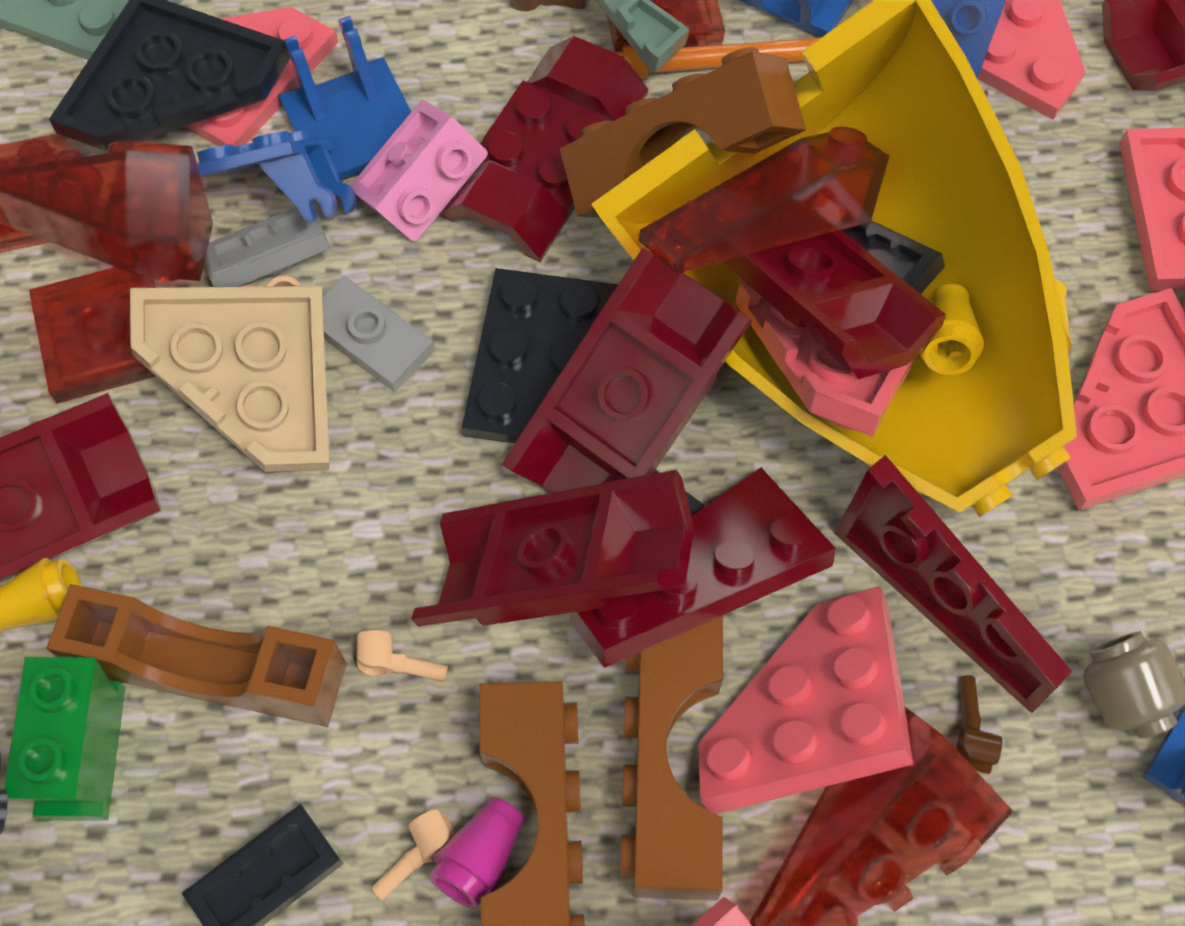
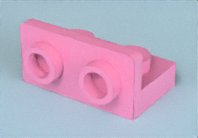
(419, 169)

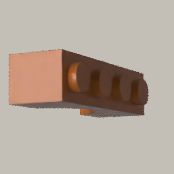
(738, 105)
(256, 671)
(525, 740)
(675, 839)

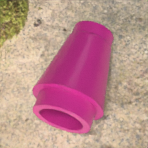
(478, 853)

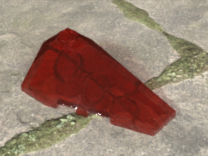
(781, 199)
(125, 207)
(881, 834)

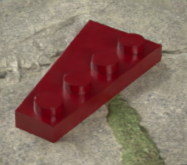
(740, 552)
(935, 572)

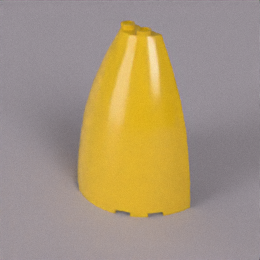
(947, 187)

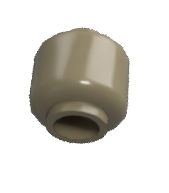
(1135, 684)

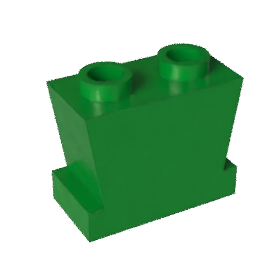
(65, 739)

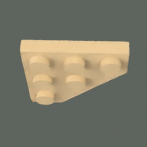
(243, 363)

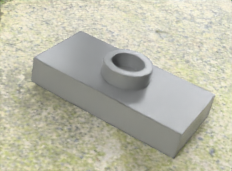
(264, 249)
(373, 334)

